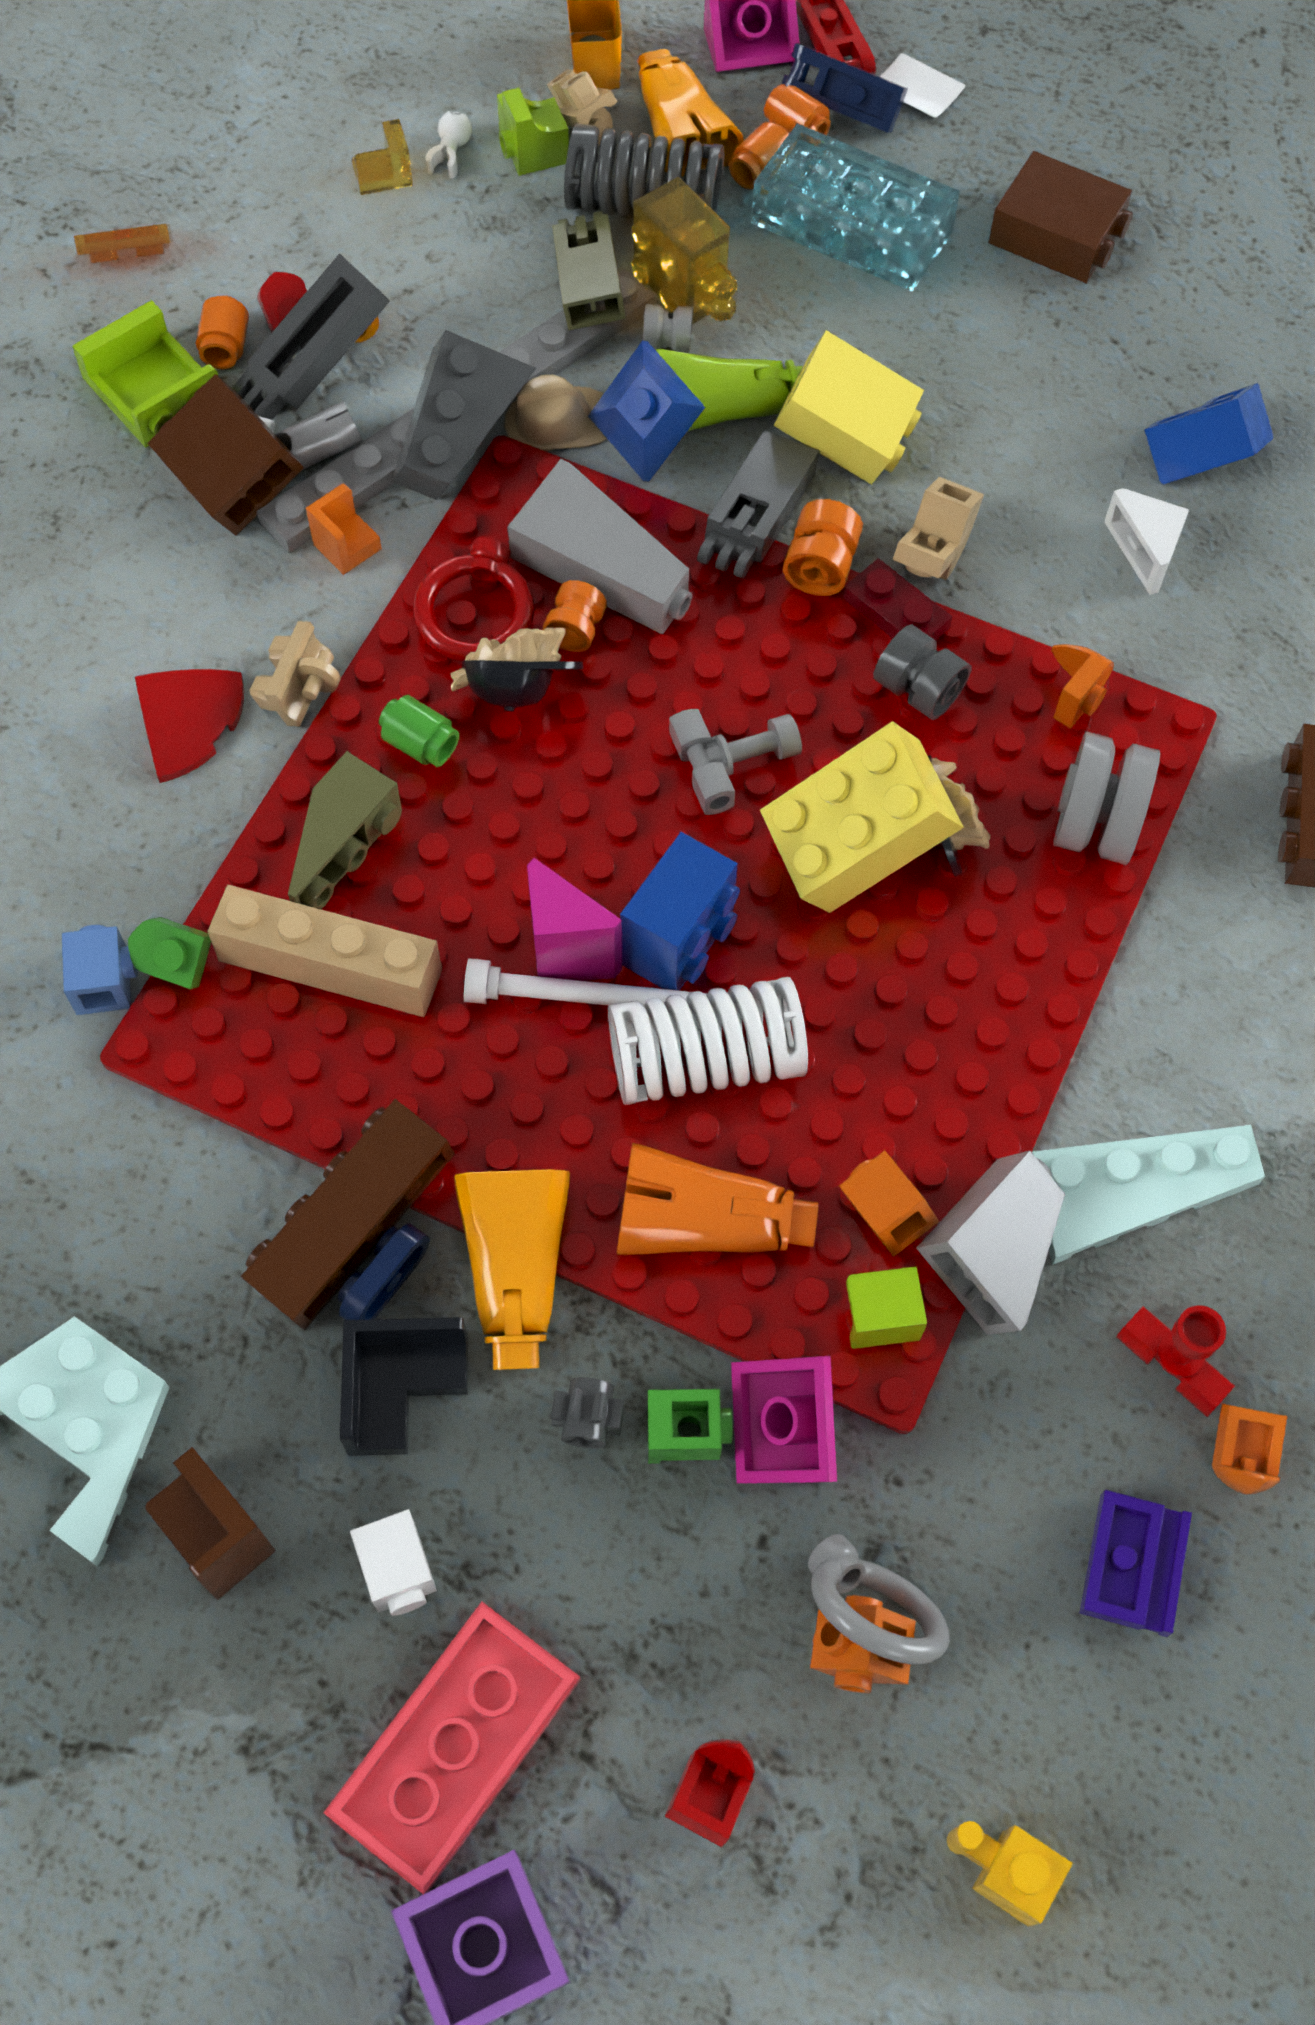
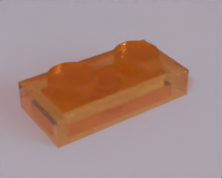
(104, 245)

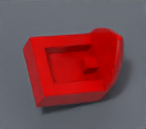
(279, 296)
(713, 1789)

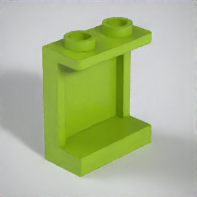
(140, 370)

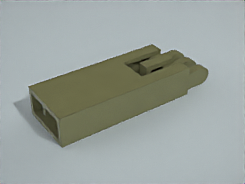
(588, 270)

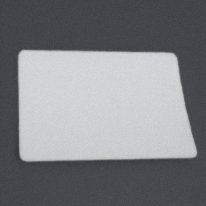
(927, 88)

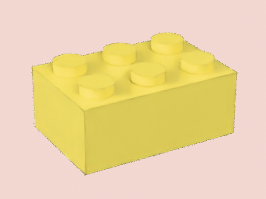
(861, 818)

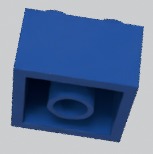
(679, 914)

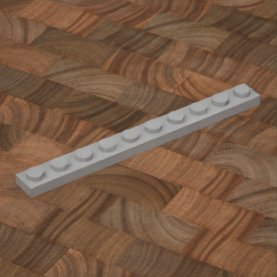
(372, 463)

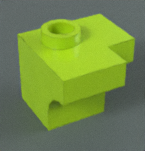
(531, 132)

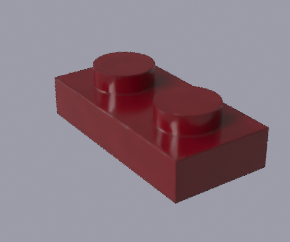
(894, 602)

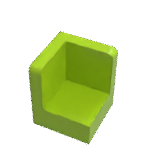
(886, 1307)

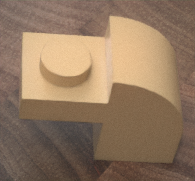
(939, 529)

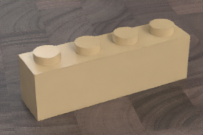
(325, 950)

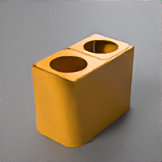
(597, 58)

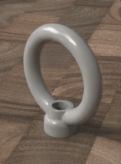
(839, 1570)

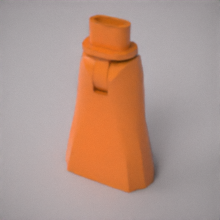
(700, 1208)

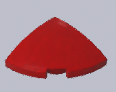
(187, 714)

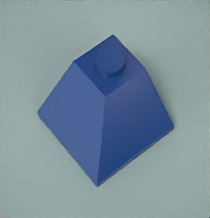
(646, 411)

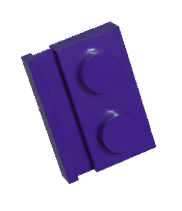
(1136, 1563)

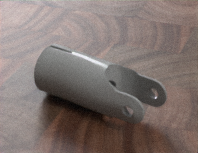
(321, 435)

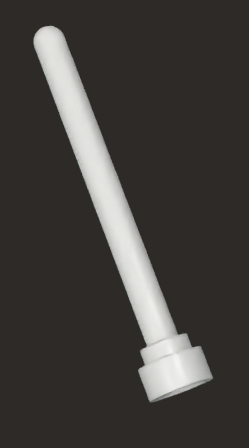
(488, 982)

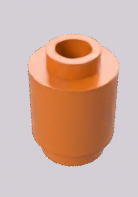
(793, 106)
(755, 153)
(222, 331)

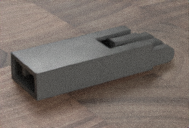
(323, 326)
(771, 476)

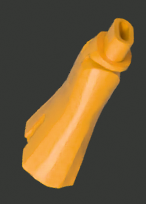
(682, 106)
(513, 1249)

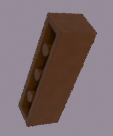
(348, 1213)

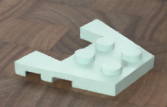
(92, 1411)

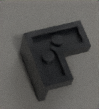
(387, 1364)

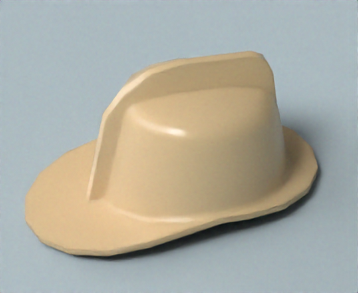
(554, 415)

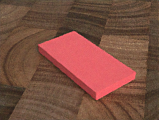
(452, 1747)

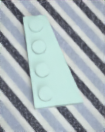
(1144, 1182)

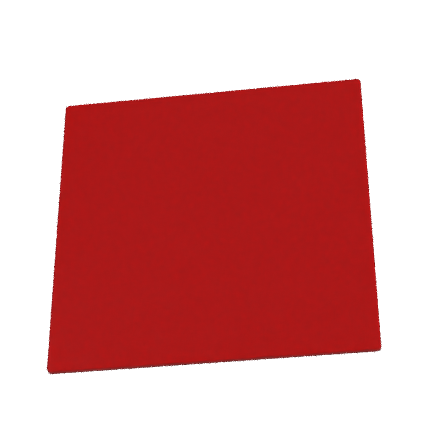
(924, 1001)

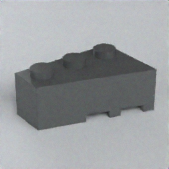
(455, 410)

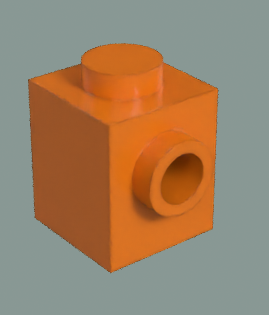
(888, 1202)

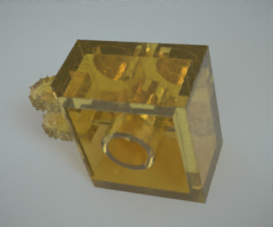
(683, 251)

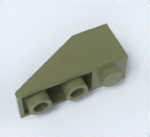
(341, 823)

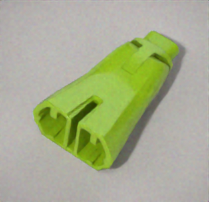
(733, 385)

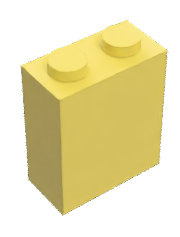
(850, 408)

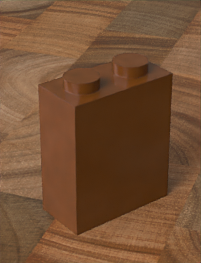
(1061, 217)
(225, 455)

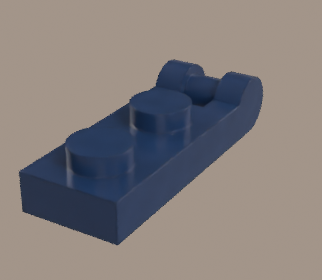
(847, 88)

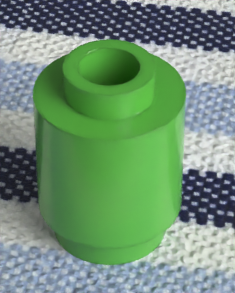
(418, 731)

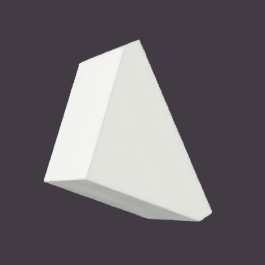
(1146, 533)

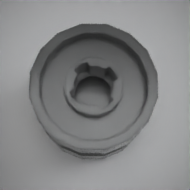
(916, 668)

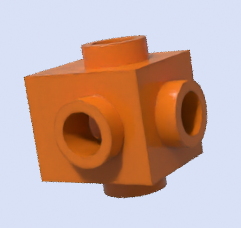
(851, 1664)

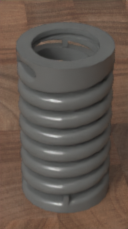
(580, 188)

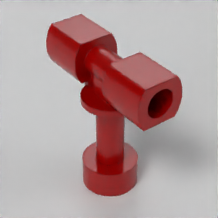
(1183, 1352)

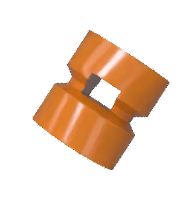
(823, 547)

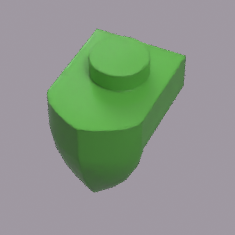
(169, 951)

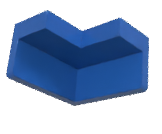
(1210, 435)

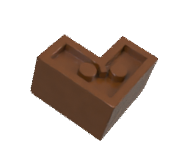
(208, 1526)

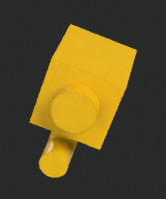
(1016, 1870)

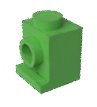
(674, 1407)

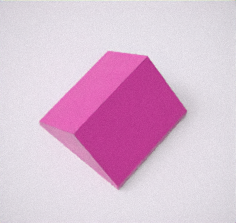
(750, 32)
(571, 930)
(784, 1420)

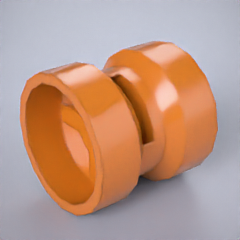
(577, 611)

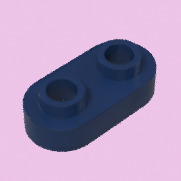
(396, 1258)

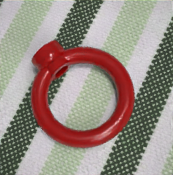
(487, 564)

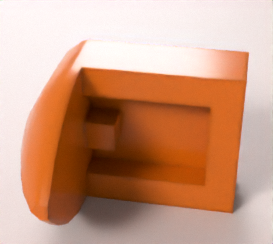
(1086, 687)
(1248, 1449)

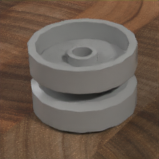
(1107, 798)

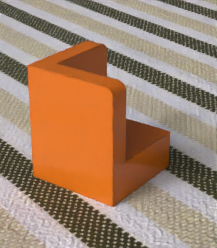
(340, 531)

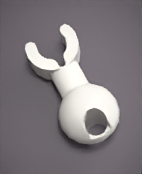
(454, 131)

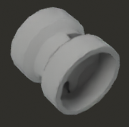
(668, 329)

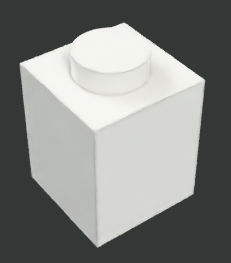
(394, 1563)

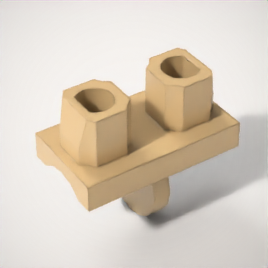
(582, 101)
(300, 674)

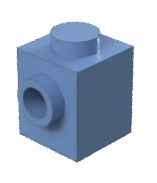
(96, 970)

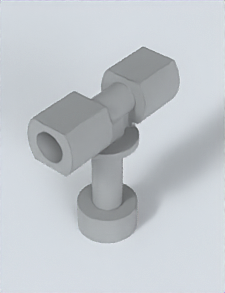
(714, 757)

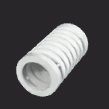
(686, 1018)

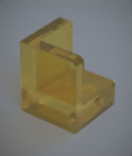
(385, 167)

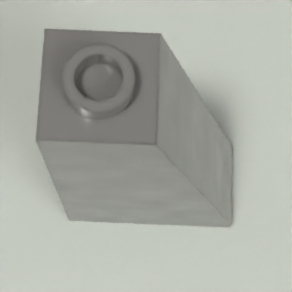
(584, 536)

